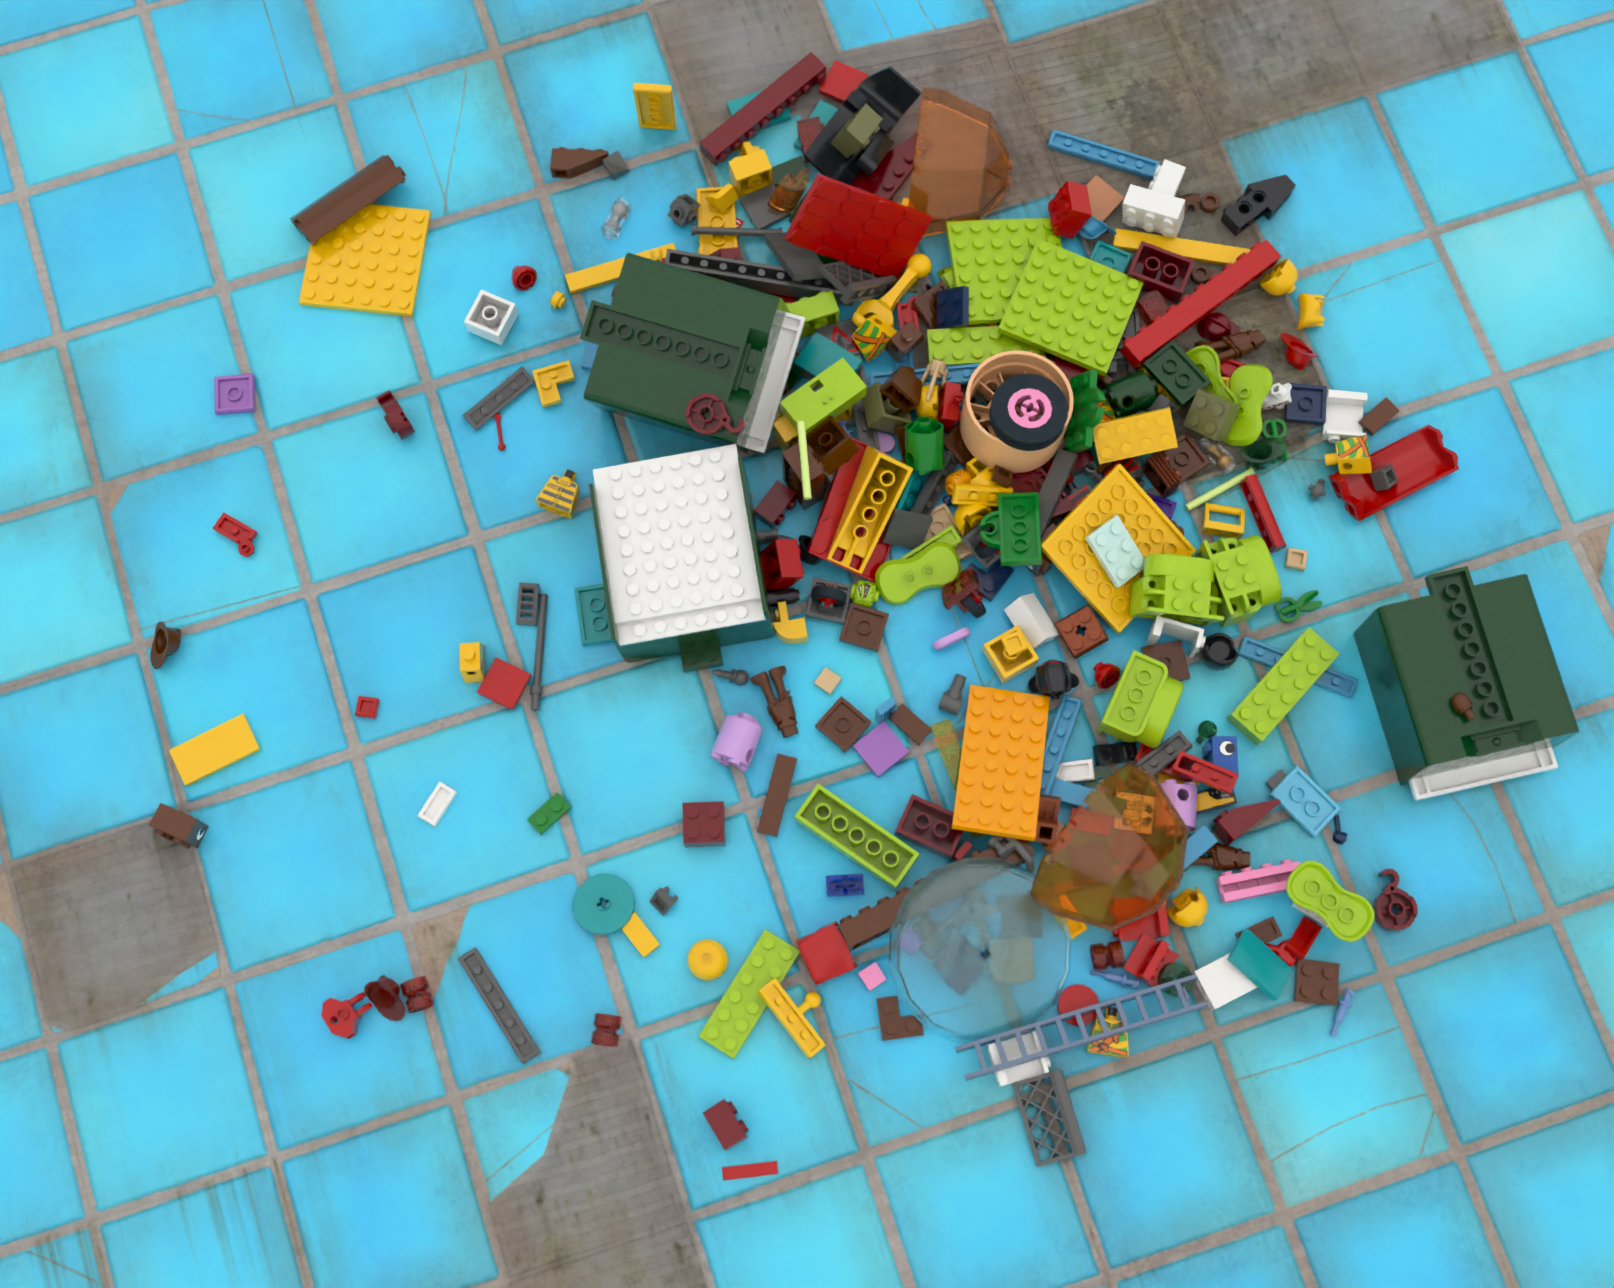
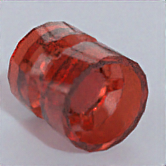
(1108, 955)
(415, 987)
(606, 1030)

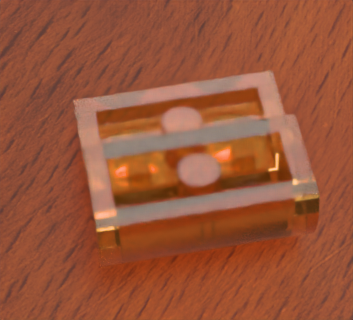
(789, 192)

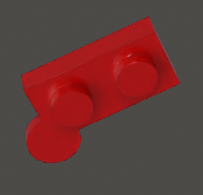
(907, 313)
(237, 533)

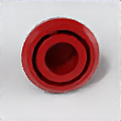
(523, 277)
(1106, 674)

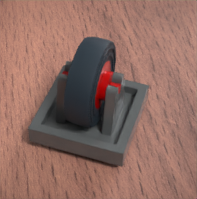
(983, 552)
(828, 601)

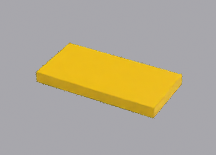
(655, 106)
(710, 217)
(214, 750)

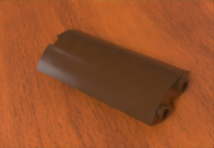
(348, 198)

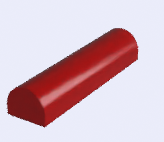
(1262, 513)

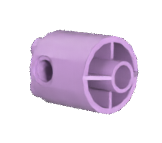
(737, 741)
(1184, 800)

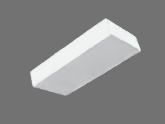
(1076, 771)
(437, 804)

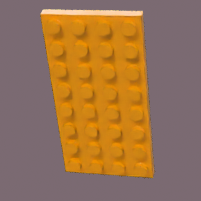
(1001, 763)

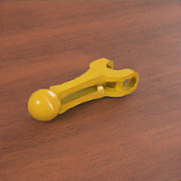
(917, 267)

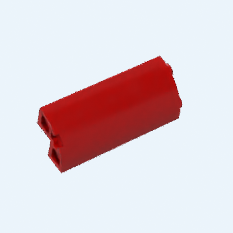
(1417, 463)

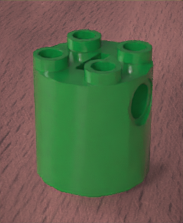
(924, 445)

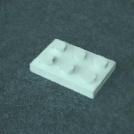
(1116, 551)

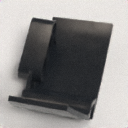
(890, 98)

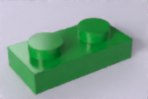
(549, 813)

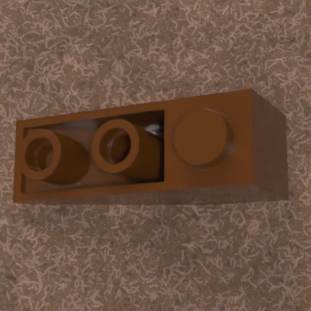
(574, 162)

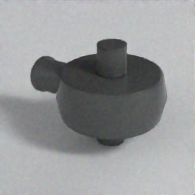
(1317, 489)

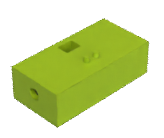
(823, 396)

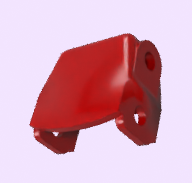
(825, 953)

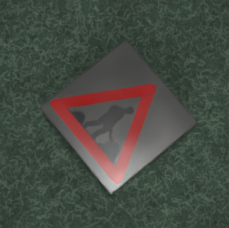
(841, 334)

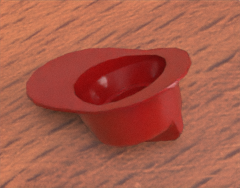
(1297, 352)

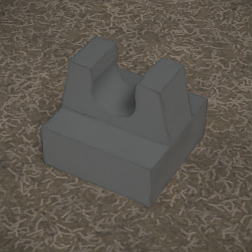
(663, 901)

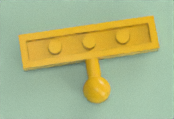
(792, 1016)

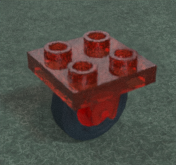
(964, 594)

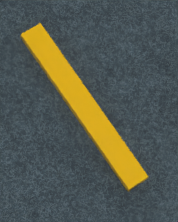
(1190, 249)

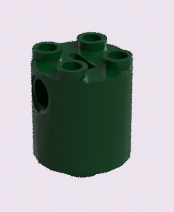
(1131, 393)

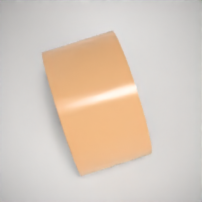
(974, 418)

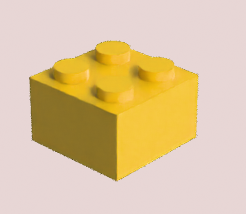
(750, 172)
(1005, 666)

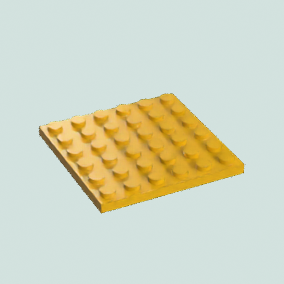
(369, 262)
(1145, 523)

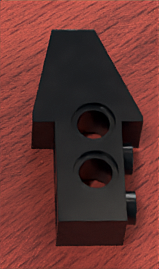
(1270, 193)

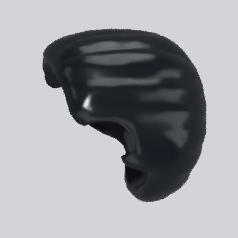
(1218, 652)

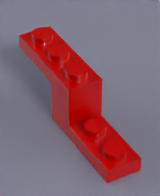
(1191, 768)

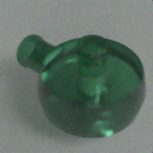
(1206, 731)

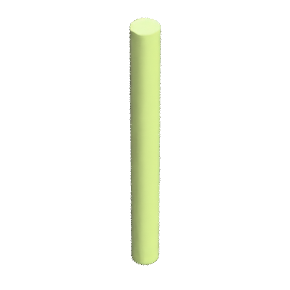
(804, 460)
(1218, 490)

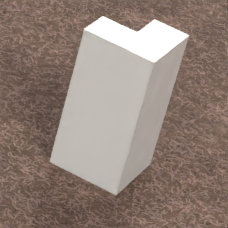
(1032, 620)

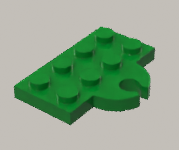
(1085, 411)
(1015, 529)

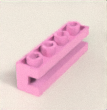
(1254, 883)

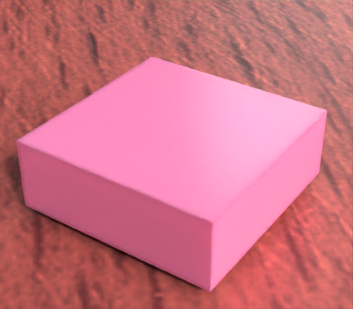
(872, 976)

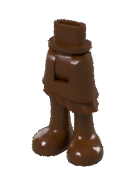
(1236, 344)
(782, 708)
(1223, 858)

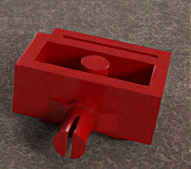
(949, 405)

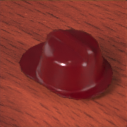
(1216, 326)

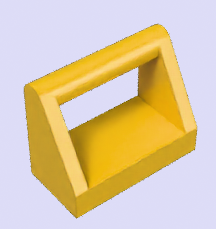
(1223, 529)

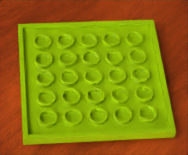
(991, 260)
(1070, 307)

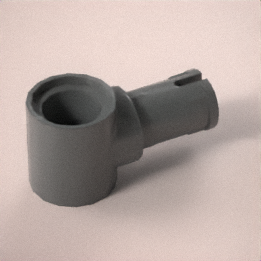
(953, 698)

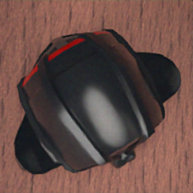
(1053, 679)

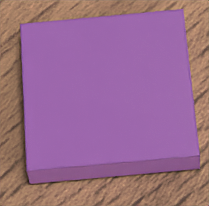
(234, 394)
(880, 749)

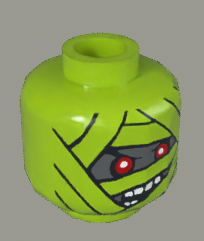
(864, 593)

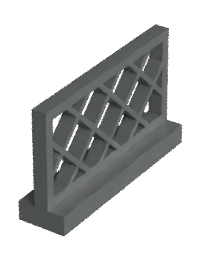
(858, 288)
(1067, 1112)

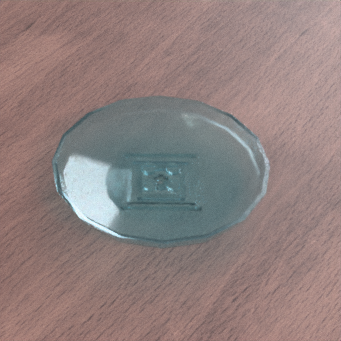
(940, 941)

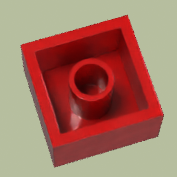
(1069, 209)
(782, 564)

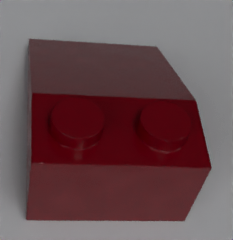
(1234, 823)

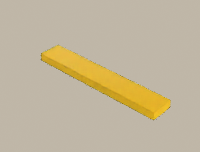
(605, 272)

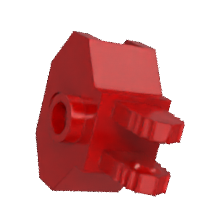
(346, 1014)

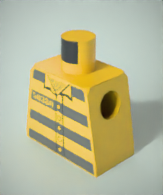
(560, 495)

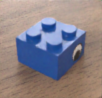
(1222, 752)

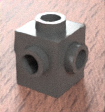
(683, 210)

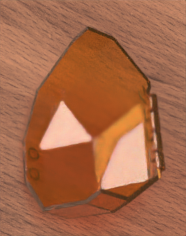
(957, 161)
(1117, 855)

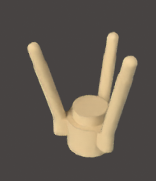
(936, 369)

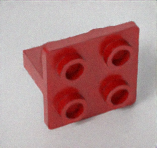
(1148, 959)

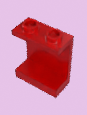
(1153, 925)

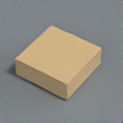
(1296, 559)
(827, 681)

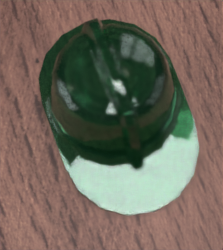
(1262, 452)

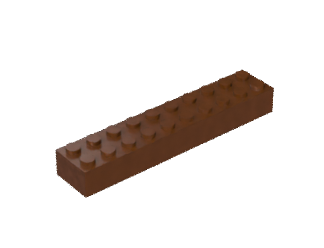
(877, 921)

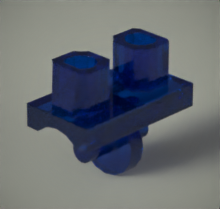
(844, 885)

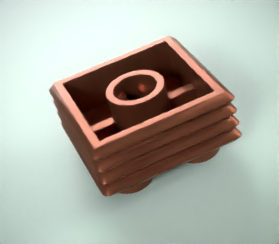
(1161, 474)
(1093, 636)

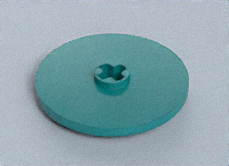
(588, 901)

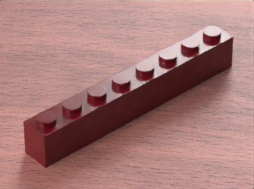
(763, 109)

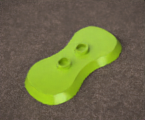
(1209, 364)
(1250, 386)
(904, 578)
(1344, 912)

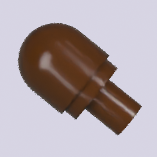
(1463, 705)

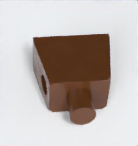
(905, 341)
(903, 388)

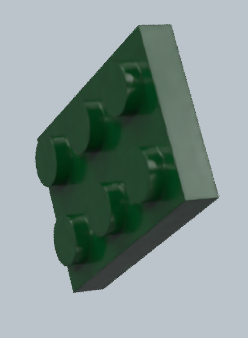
(1176, 373)

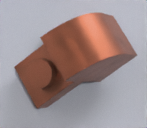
(1047, 818)

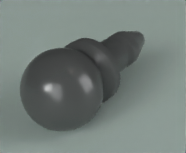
(739, 677)

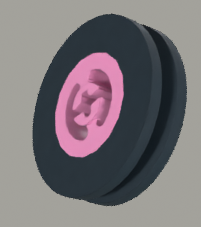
(1034, 394)

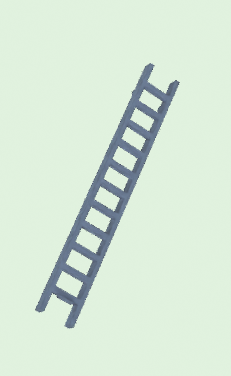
(1077, 1014)

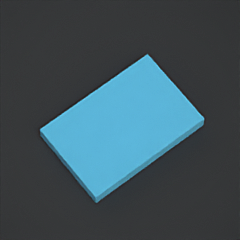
(1305, 801)

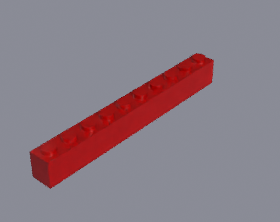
(1199, 304)

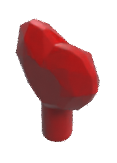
(1286, 956)

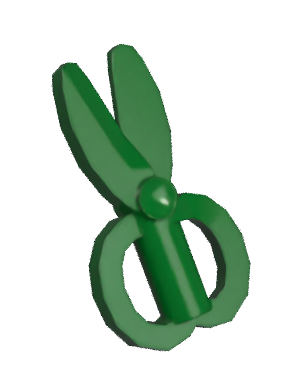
(1274, 433)
(1301, 605)

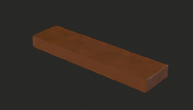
(777, 795)

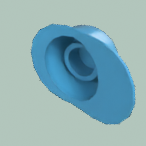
(1094, 228)

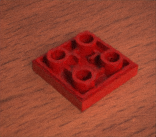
(841, 81)
(504, 683)

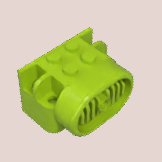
(1243, 576)
(1177, 590)
(1141, 702)

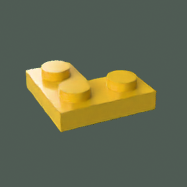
(548, 379)

